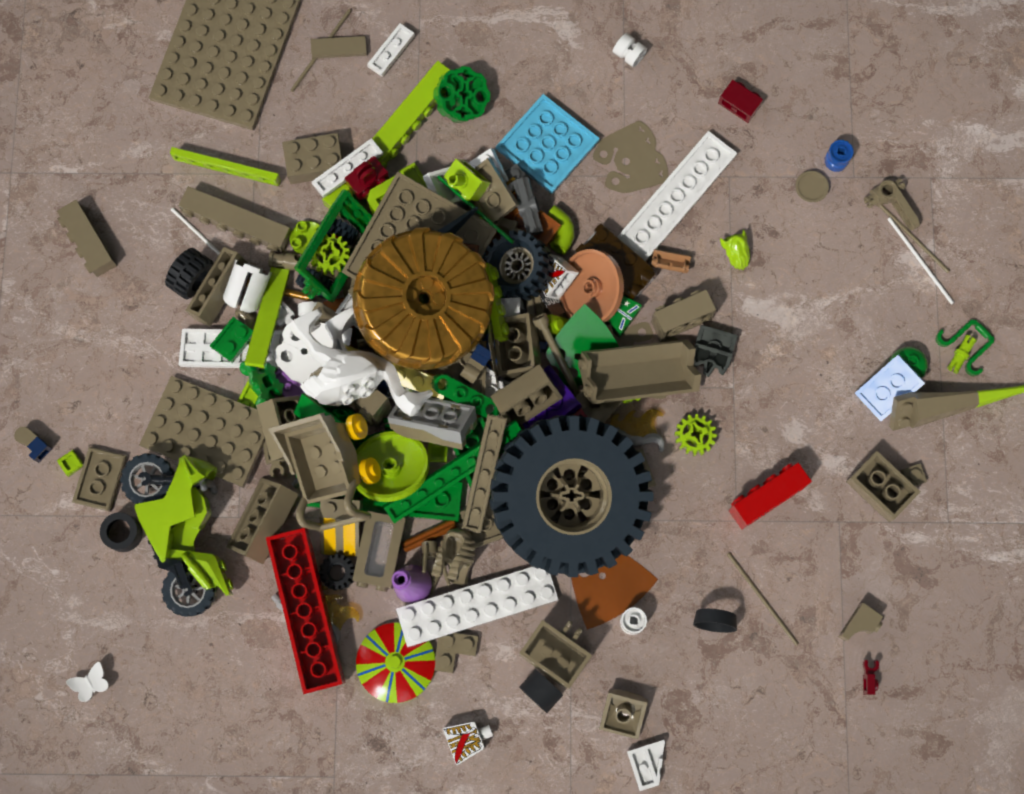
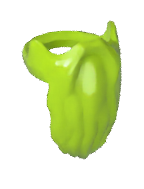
(737, 250)

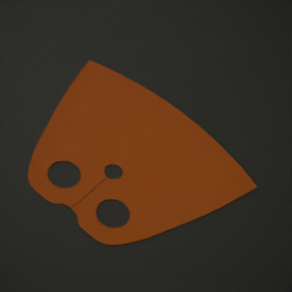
(610, 597)

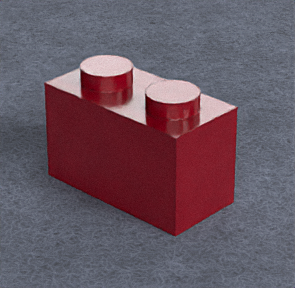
(740, 101)

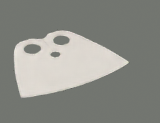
(302, 365)

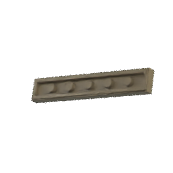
(483, 473)

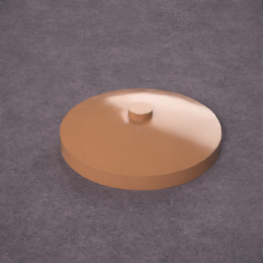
(596, 285)

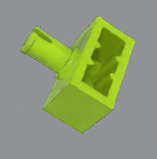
(466, 180)

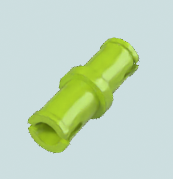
(961, 354)

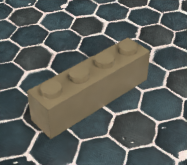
(86, 238)
(209, 296)

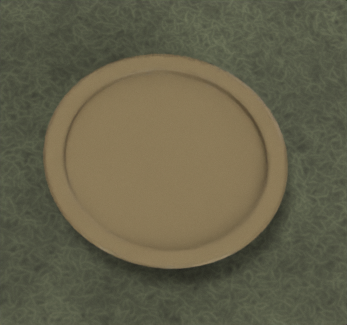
(812, 186)

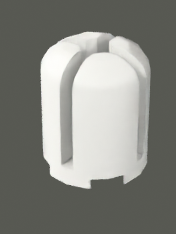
(237, 283)

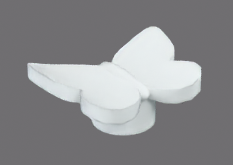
(90, 683)

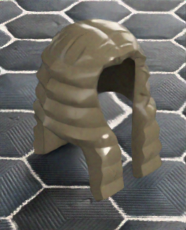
(458, 551)

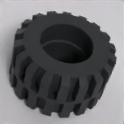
(188, 273)

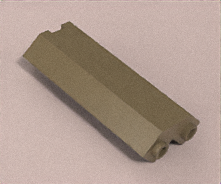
(639, 371)

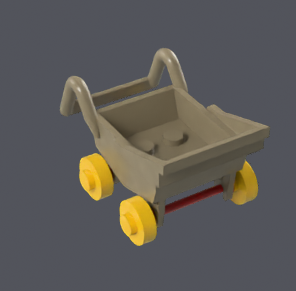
(326, 463)

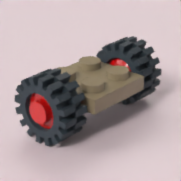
(349, 235)

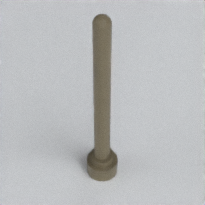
(541, 321)

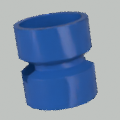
(838, 155)

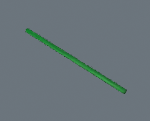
(478, 211)

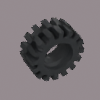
(325, 572)

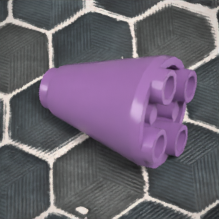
(412, 584)

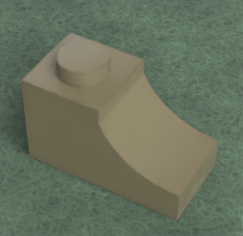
(862, 620)

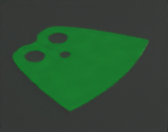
(581, 333)

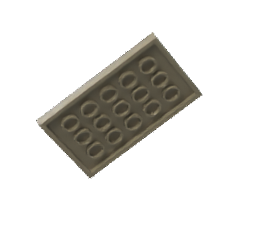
(207, 428)

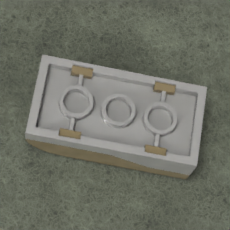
(436, 423)

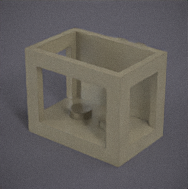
(556, 653)

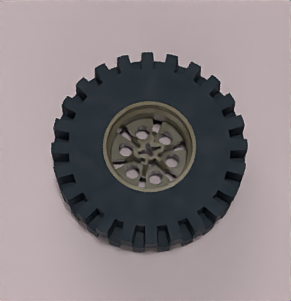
(611, 520)

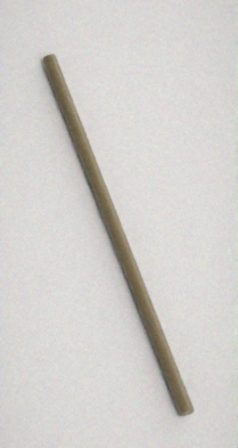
(313, 60)
(915, 239)
(762, 599)

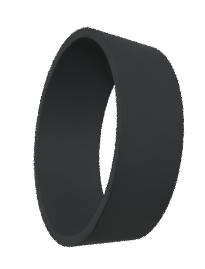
(715, 620)

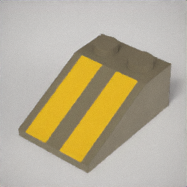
(343, 539)

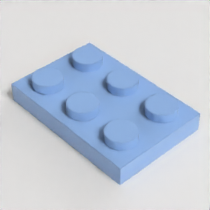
(890, 381)

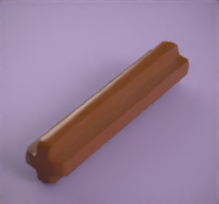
(428, 535)

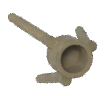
(428, 552)

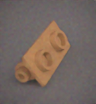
(670, 261)

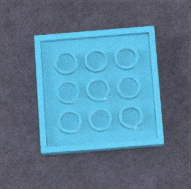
(547, 143)

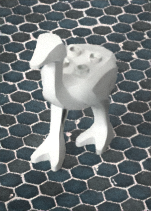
(349, 373)

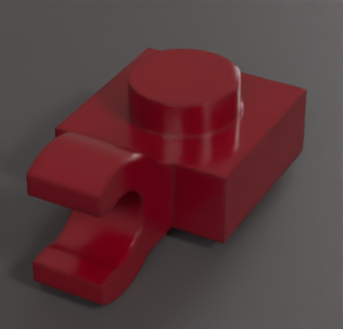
(870, 684)

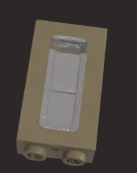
(379, 552)

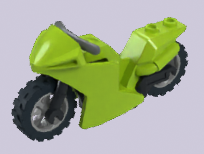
(173, 521)

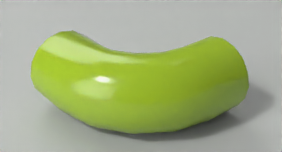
(565, 236)

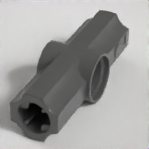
(528, 206)

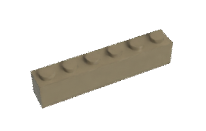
(235, 219)

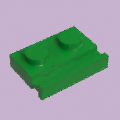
(232, 340)

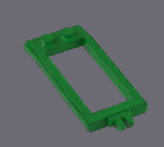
(358, 217)

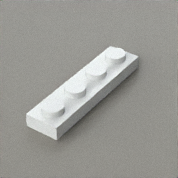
(334, 177)

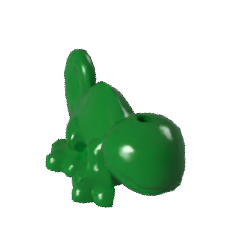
(262, 381)

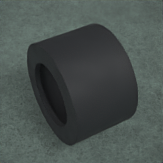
(133, 539)
(541, 691)

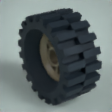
(529, 253)

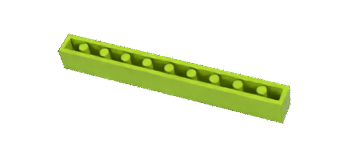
(402, 122)

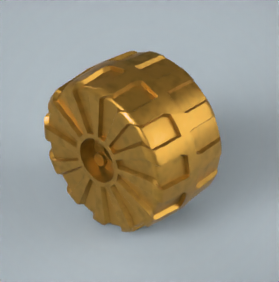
(389, 305)

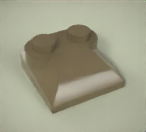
(623, 713)

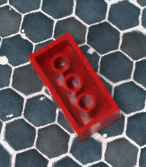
(769, 496)

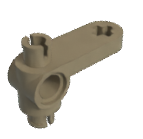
(896, 198)

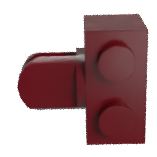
(366, 177)

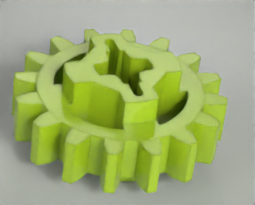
(337, 256)
(698, 443)

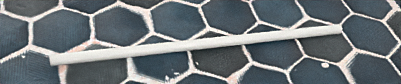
(195, 231)
(920, 260)

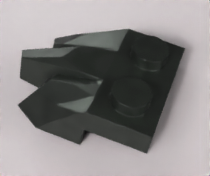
(714, 349)

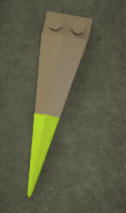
(926, 407)

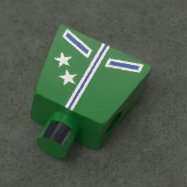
(624, 316)

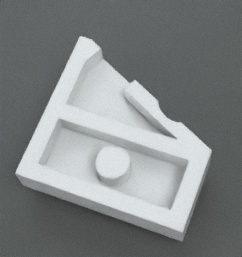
(647, 764)

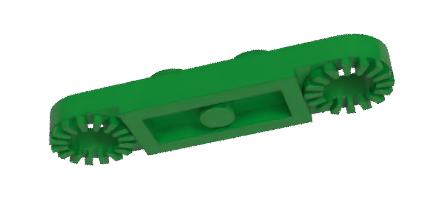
(463, 394)

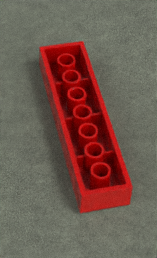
(305, 610)

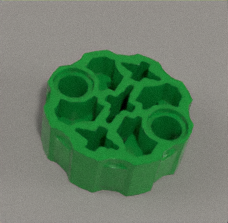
(454, 85)

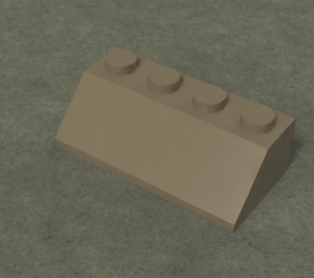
(262, 519)

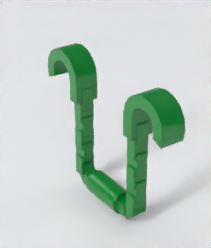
(982, 330)

